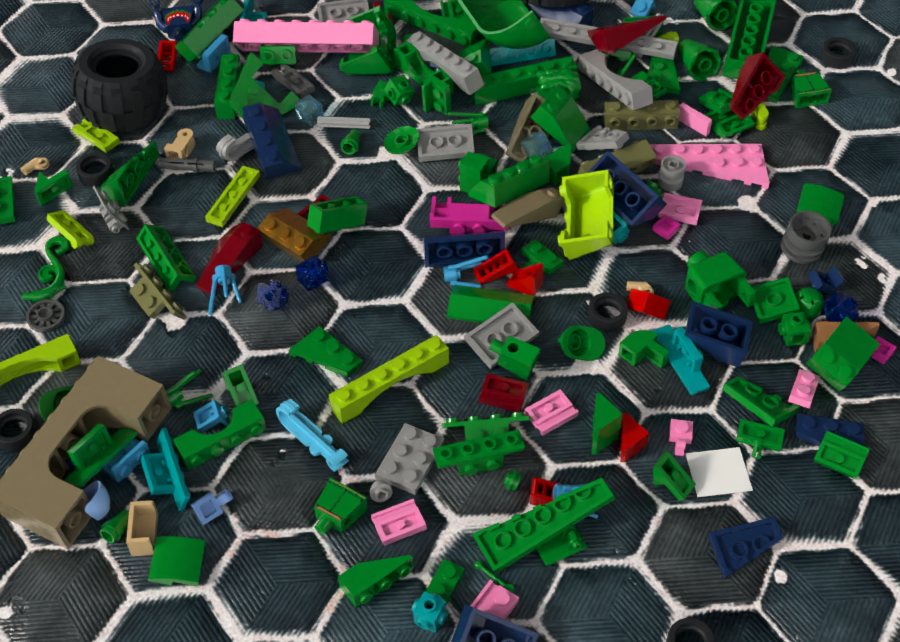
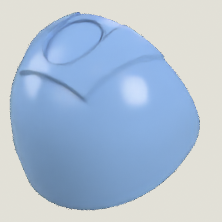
(98, 500)

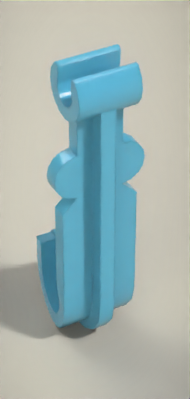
(310, 434)

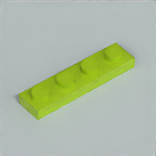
(232, 196)

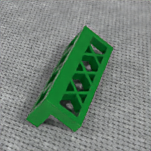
(162, 256)

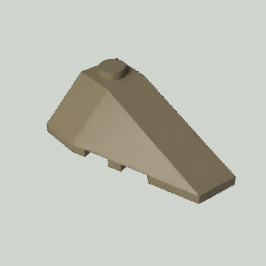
(524, 127)
(530, 208)

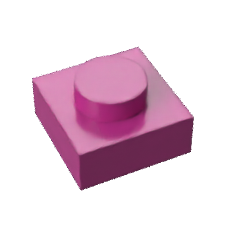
(666, 227)
(884, 350)

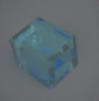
(308, 110)
(536, 144)

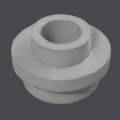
(380, 486)

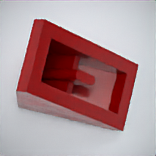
(527, 280)
(648, 304)
(633, 437)

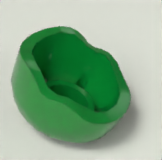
(811, 302)

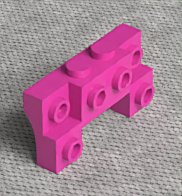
(463, 217)

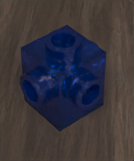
(312, 272)
(272, 294)
(840, 306)

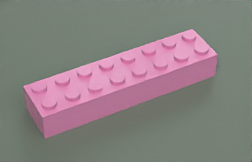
(306, 36)

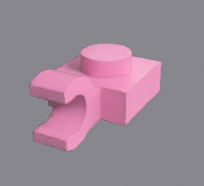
(681, 433)

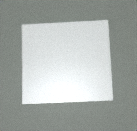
(718, 472)

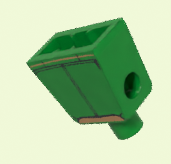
(809, 89)
(338, 507)

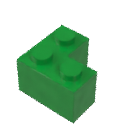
(474, 169)

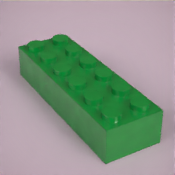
(748, 34)

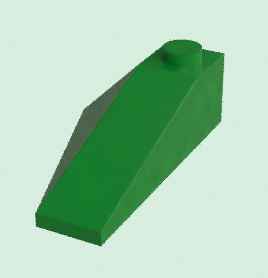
(126, 180)

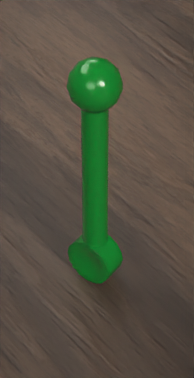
(479, 566)

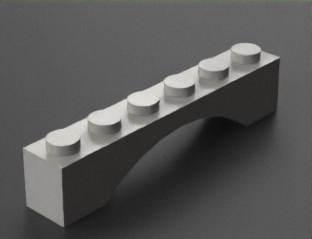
(461, 72)
(629, 91)

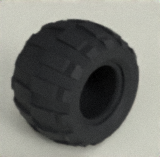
(119, 85)

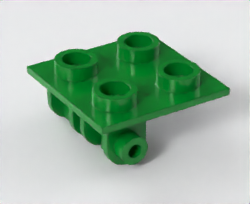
(562, 546)

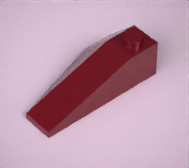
(615, 37)
(755, 82)
(233, 250)

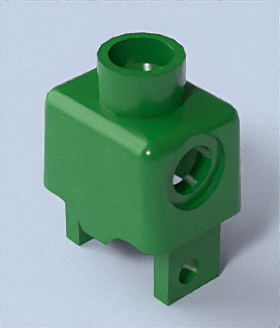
(717, 280)

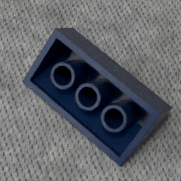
(577, 14)
(270, 140)
(632, 196)
(458, 248)

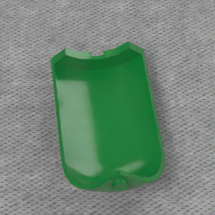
(506, 22)

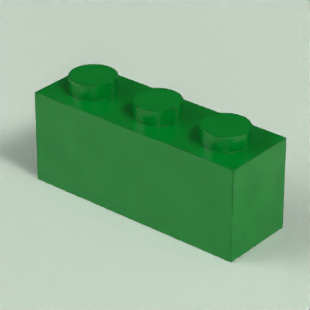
(337, 214)

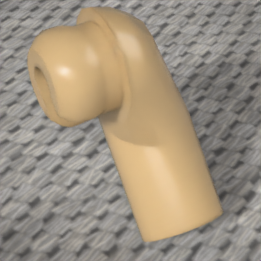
(35, 164)
(643, 286)

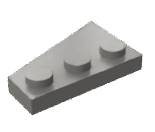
(602, 139)

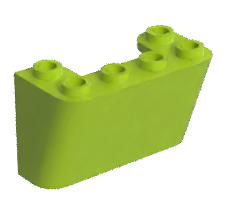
(588, 214)

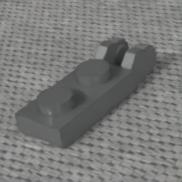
(293, 81)

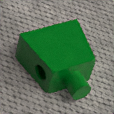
(516, 356)

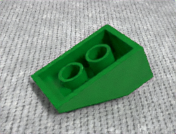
(478, 55)
(561, 117)
(843, 354)

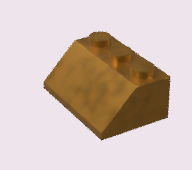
(292, 235)

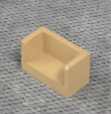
(142, 528)

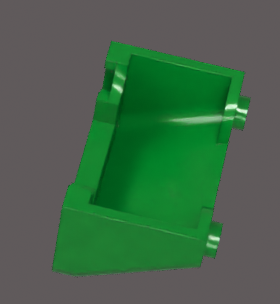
(380, 59)

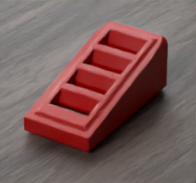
(168, 46)
(504, 269)
(541, 485)

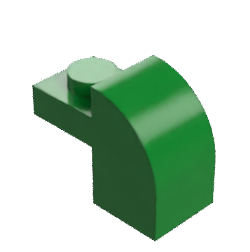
(641, 345)

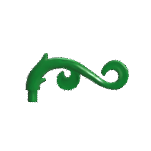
(45, 272)

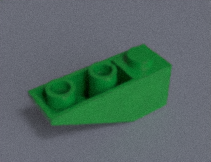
(370, 577)

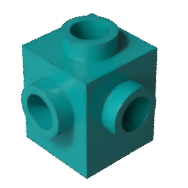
(621, 231)
(430, 611)

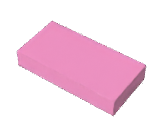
(695, 119)

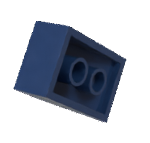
(719, 333)
(483, 627)

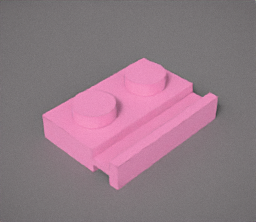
(681, 208)
(551, 412)
(398, 522)
(495, 600)

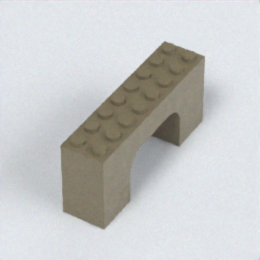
(33, 485)

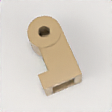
(181, 146)

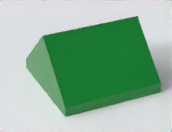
(605, 424)

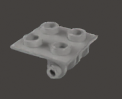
(110, 211)

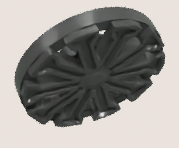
(45, 315)

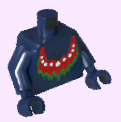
(177, 20)

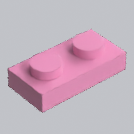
(804, 388)

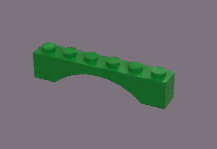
(456, 29)

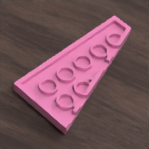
(720, 161)

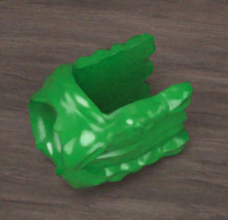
(564, 77)

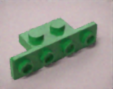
(478, 428)
(95, 452)
(479, 453)

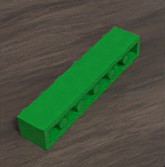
(516, 81)

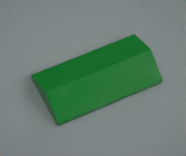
(481, 304)

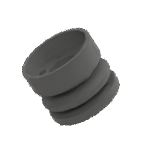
(806, 237)

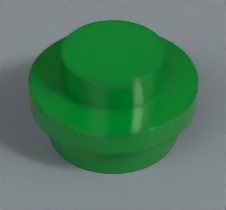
(512, 480)

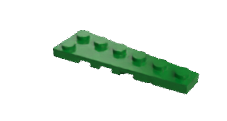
(524, 533)

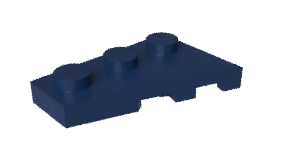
(814, 428)
(743, 543)

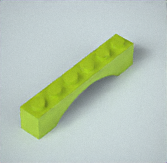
(51, 356)
(358, 394)

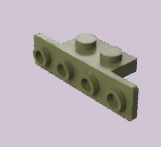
(152, 295)

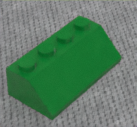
(512, 182)

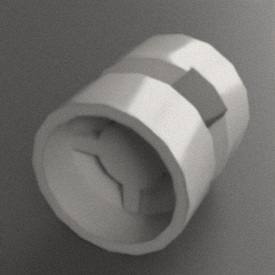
(672, 173)

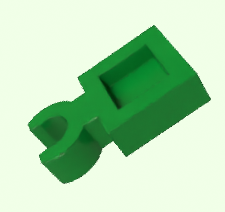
(379, 94)

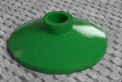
(401, 140)

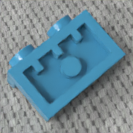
(212, 56)
(126, 460)

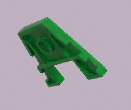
(249, 92)

